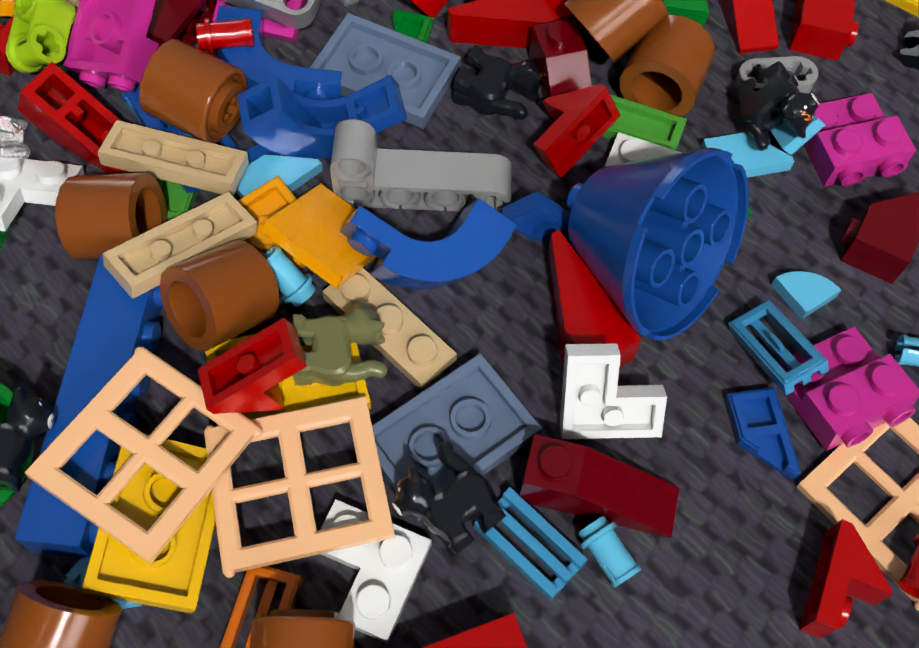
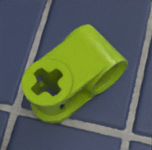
(39, 33)

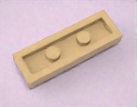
(173, 158)
(143, 259)
(408, 341)

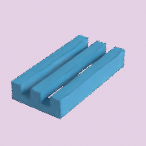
(797, 372)
(545, 530)

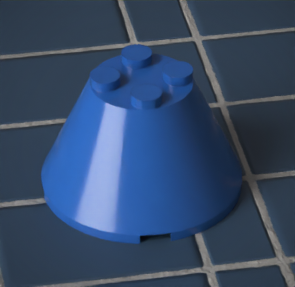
(661, 234)

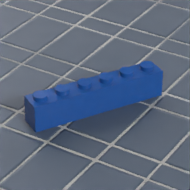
(103, 344)

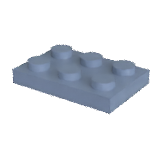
(372, 52)
(464, 408)

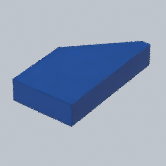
(537, 216)
(761, 429)

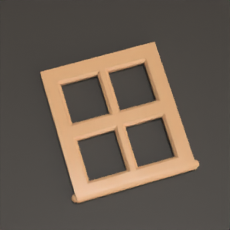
(144, 450)
(297, 484)
(903, 500)

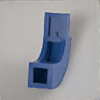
(260, 66)
(306, 126)
(425, 265)

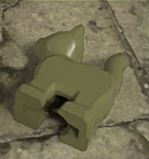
(331, 355)

